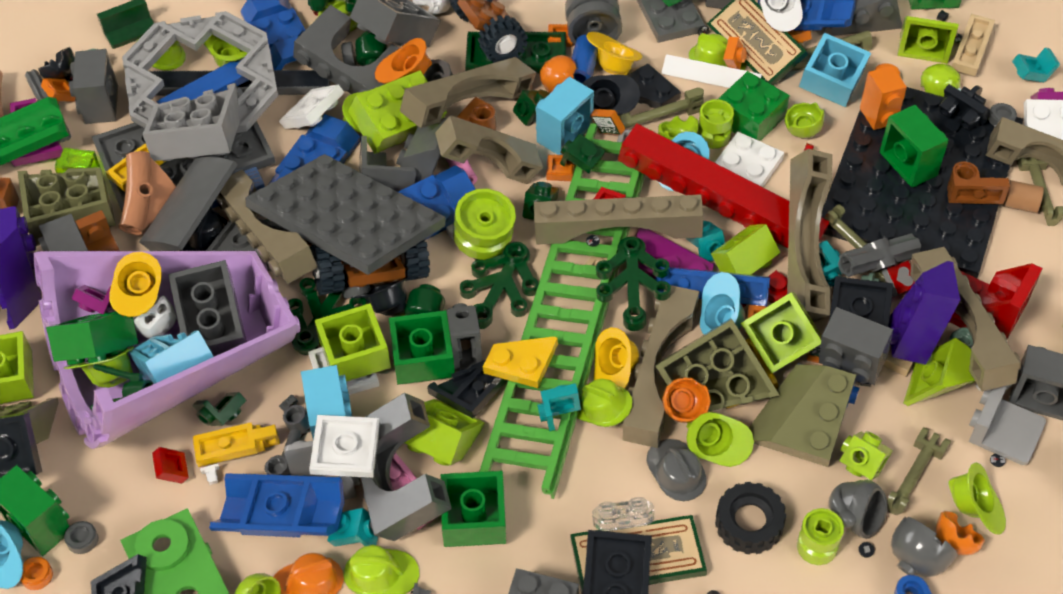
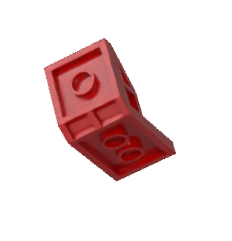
(1005, 295)

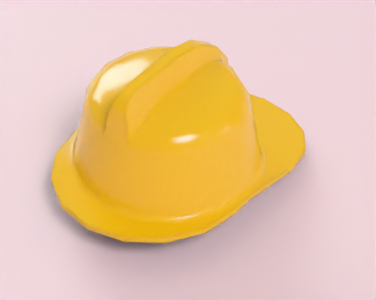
(613, 55)
(135, 284)
(615, 357)

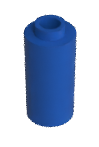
(585, 58)

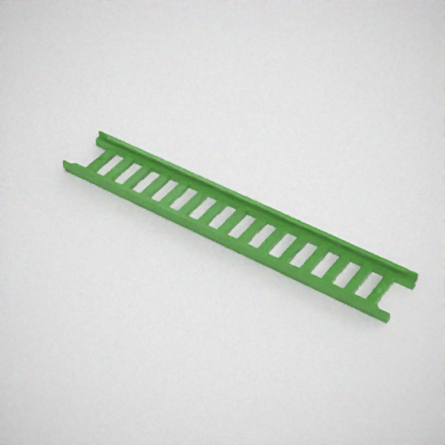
(595, 320)

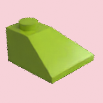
(943, 373)

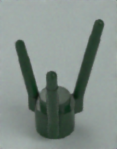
(135, 384)

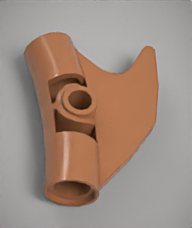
(145, 194)

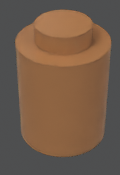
(1024, 196)

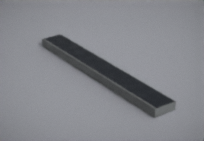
(287, 81)

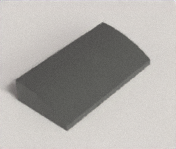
(188, 204)

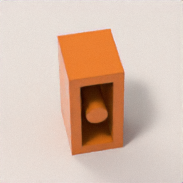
(882, 96)

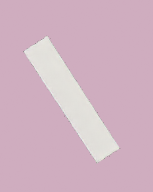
(702, 71)

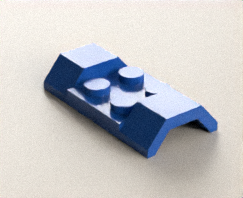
(825, 13)
(280, 24)
(327, 137)
(441, 193)
(281, 505)

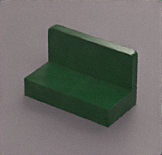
(125, 22)

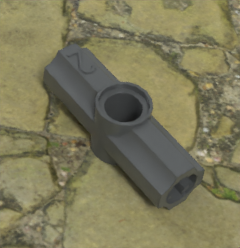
(878, 255)

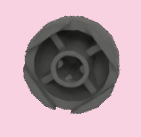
(920, 549)

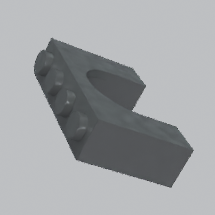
(316, 49)
(420, 501)

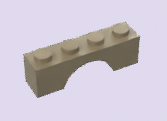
(1015, 141)
(514, 156)

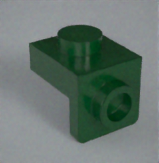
(526, 104)
(582, 153)
(538, 193)
(225, 410)

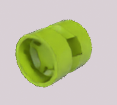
(716, 123)
(820, 536)

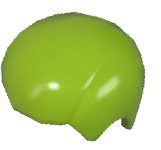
(937, 77)
(804, 120)
(672, 128)

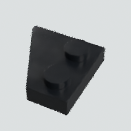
(654, 88)
(467, 390)

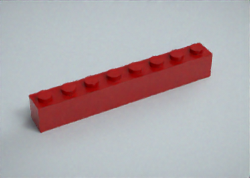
(719, 187)

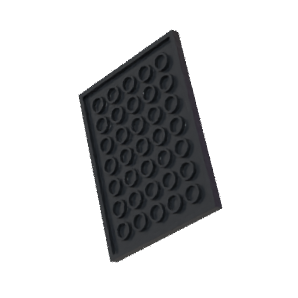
(885, 205)

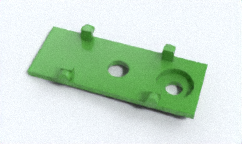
(182, 565)

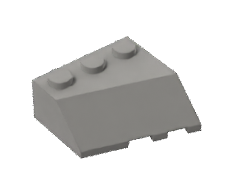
(193, 126)

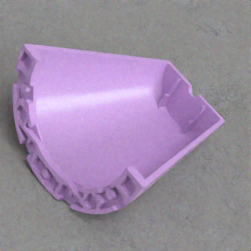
(262, 308)

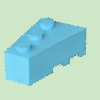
(165, 356)

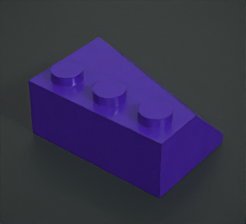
(17, 270)
(924, 314)

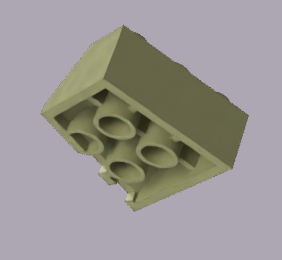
(58, 194)
(723, 365)

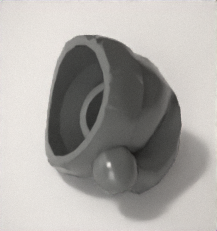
(860, 506)

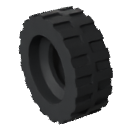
(746, 540)

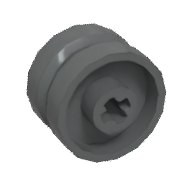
(593, 16)

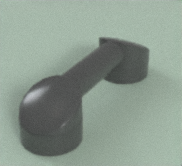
(298, 424)

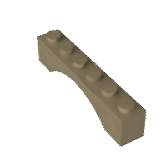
(428, 101)
(808, 190)
(672, 215)
(284, 251)
(673, 320)
(991, 358)

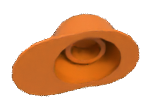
(404, 61)
(311, 575)

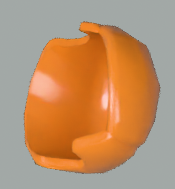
(557, 71)
(686, 399)
(962, 539)

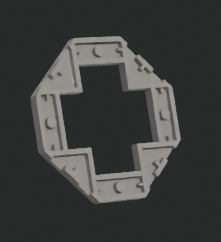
(193, 32)

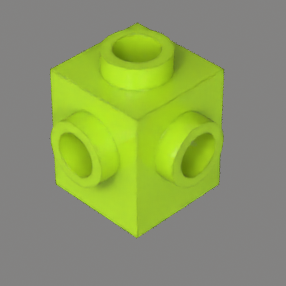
(865, 454)

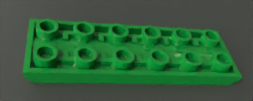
(31, 129)

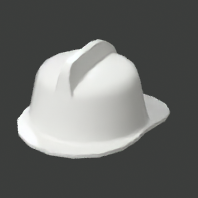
(782, 14)

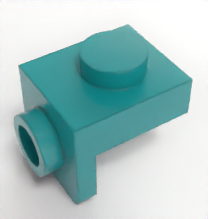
(1038, 67)
(711, 240)
(829, 262)
(558, 401)
(354, 528)

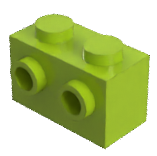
(747, 251)

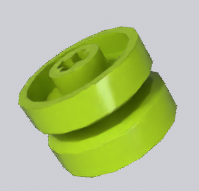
(483, 223)

